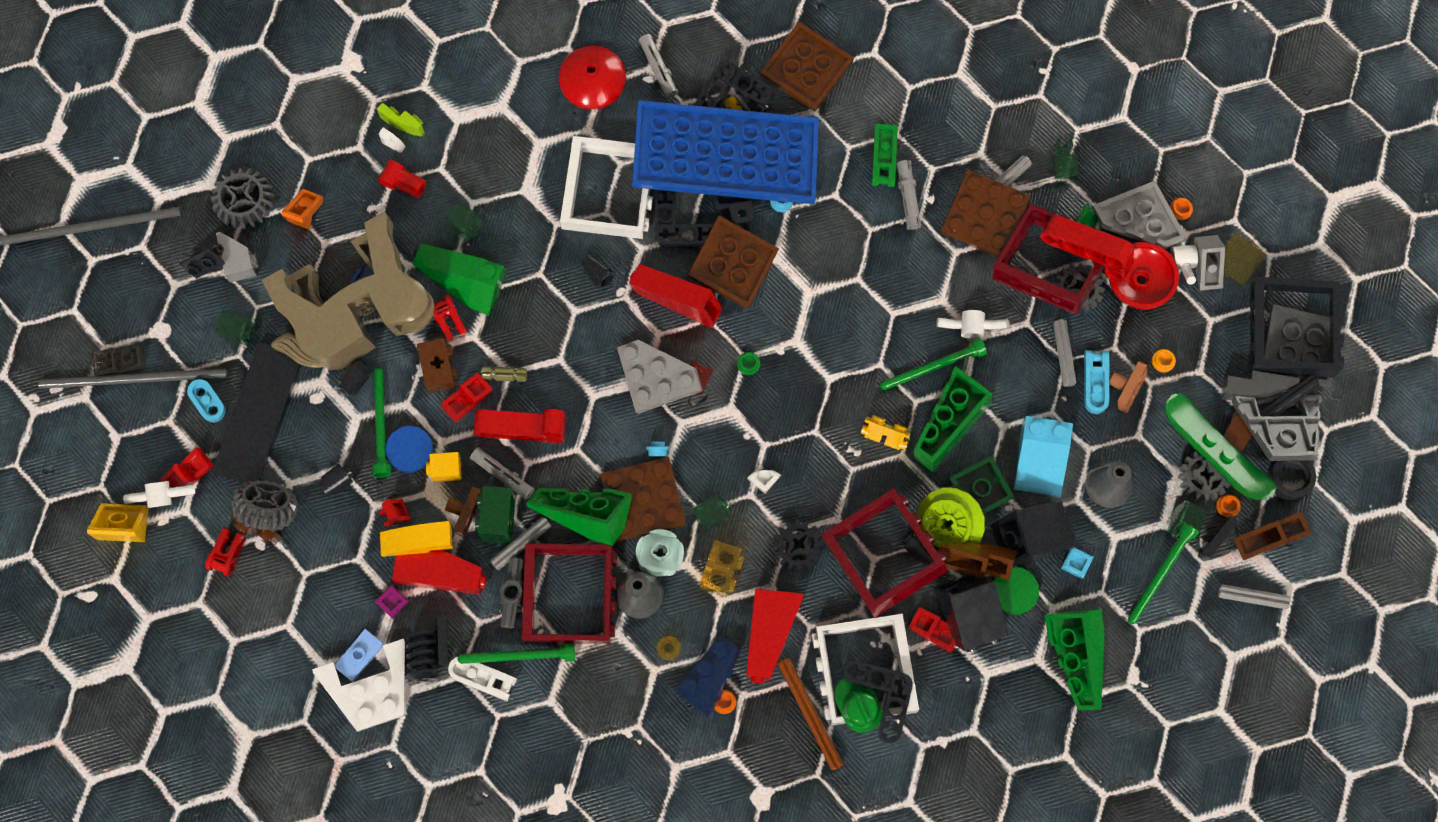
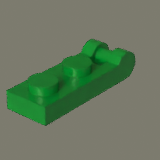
(884, 154)

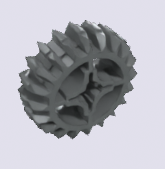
(249, 183)
(264, 505)

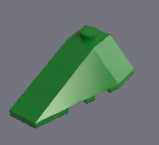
(464, 276)
(591, 514)
(1080, 648)

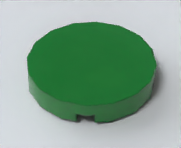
(1018, 592)

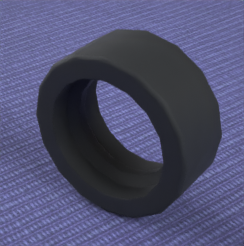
(1310, 479)

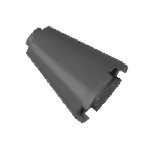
(1109, 483)
(640, 602)

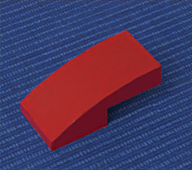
(466, 398)
(189, 470)
(932, 629)

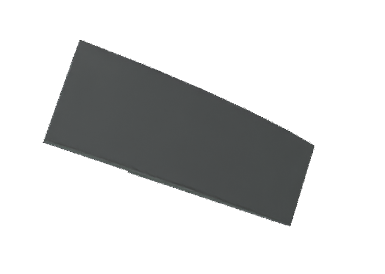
(1257, 384)

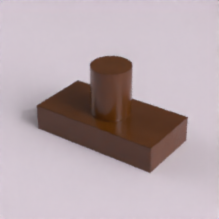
(465, 511)

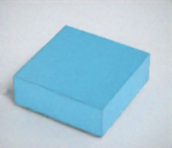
(1077, 562)

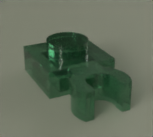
(1065, 163)

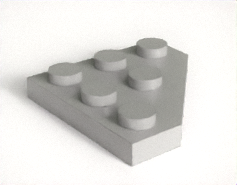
(1141, 216)
(656, 376)

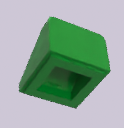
(1087, 216)

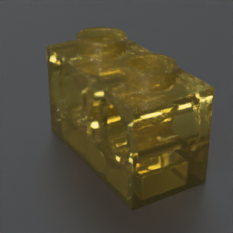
(716, 568)

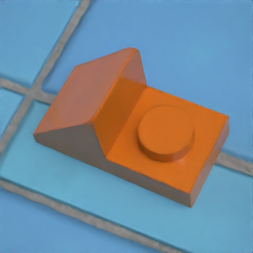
(302, 208)

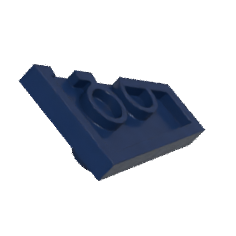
(706, 680)

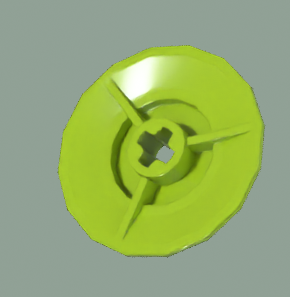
(952, 505)

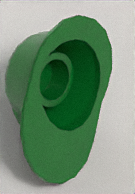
(858, 706)

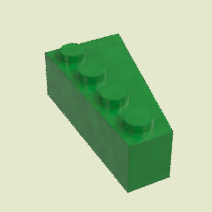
(952, 417)

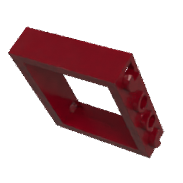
(1031, 284)
(610, 584)
(907, 587)

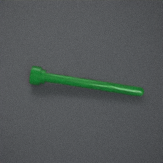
(975, 349)
(381, 466)
(1186, 534)
(564, 652)

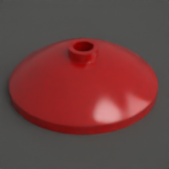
(592, 89)
(1159, 276)

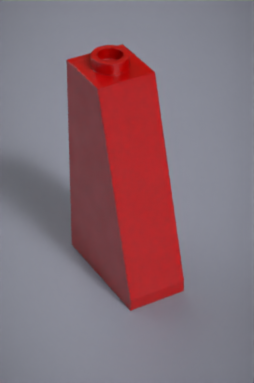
(676, 294)
(439, 571)
(770, 627)

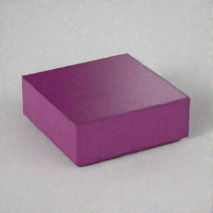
(391, 601)

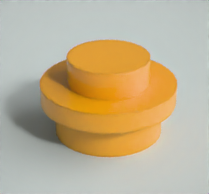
(1163, 360)

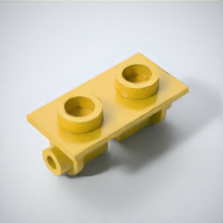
(878, 427)

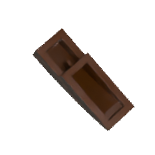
(1272, 536)
(979, 559)

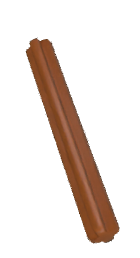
(810, 714)

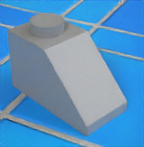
(238, 259)
(1210, 273)

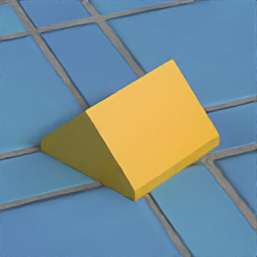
(119, 523)

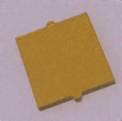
(1241, 259)

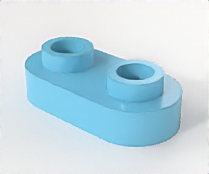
(207, 401)

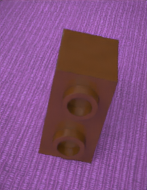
(431, 353)

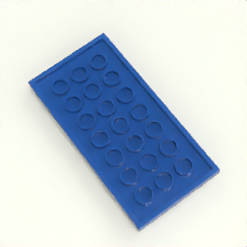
(725, 152)

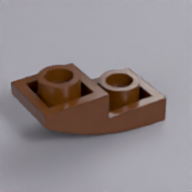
(1238, 433)
(266, 535)

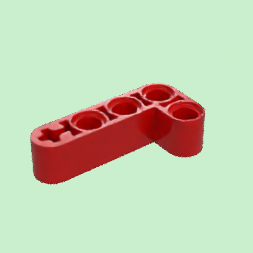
(1092, 244)
(521, 426)

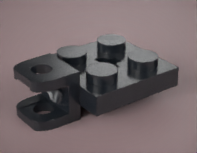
(737, 209)

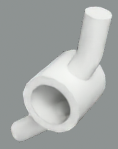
(1185, 258)
(972, 324)
(158, 494)

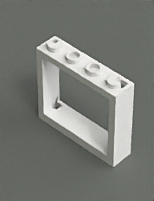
(605, 147)
(822, 662)

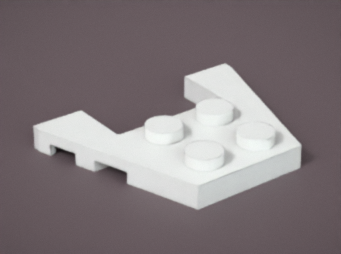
(372, 698)

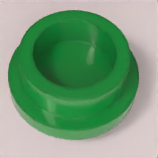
(748, 363)

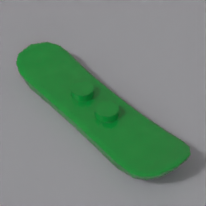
(1216, 449)

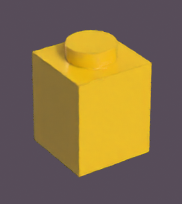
(444, 467)

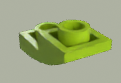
(403, 122)

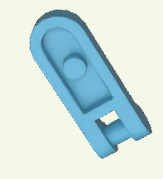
(1096, 381)

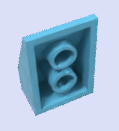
(1042, 456)

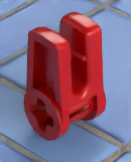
(446, 309)
(226, 561)

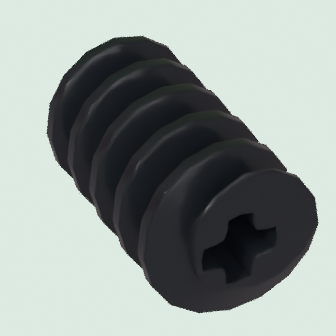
(420, 656)

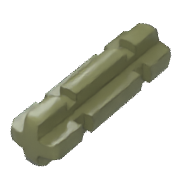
(504, 374)

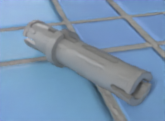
(668, 87)
(907, 186)
(510, 479)

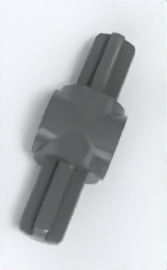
(510, 605)

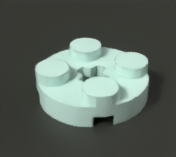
(662, 565)

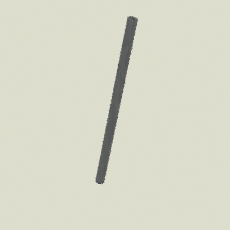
(89, 226)
(133, 378)

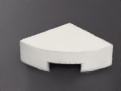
(391, 140)
(764, 479)

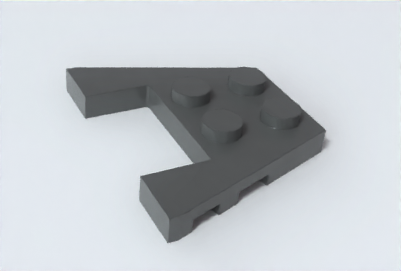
(1283, 436)

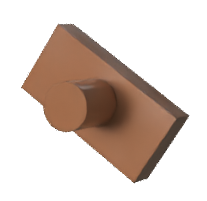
(1129, 386)

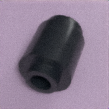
(353, 378)
(336, 480)
(917, 550)

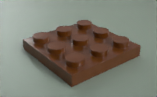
(806, 66)
(985, 213)
(733, 262)
(654, 497)

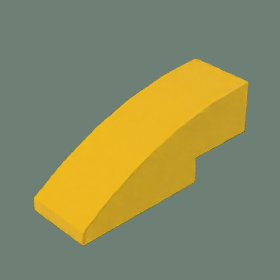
(416, 539)

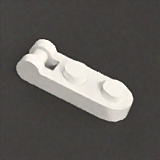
(482, 678)

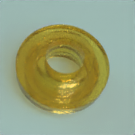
(668, 640)

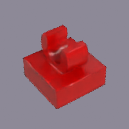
(395, 512)

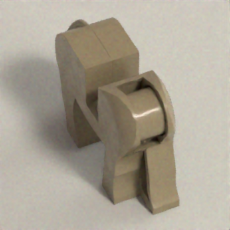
(333, 332)

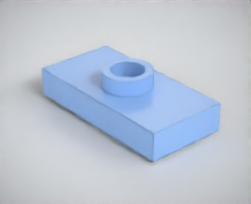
(359, 655)

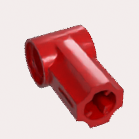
(396, 177)

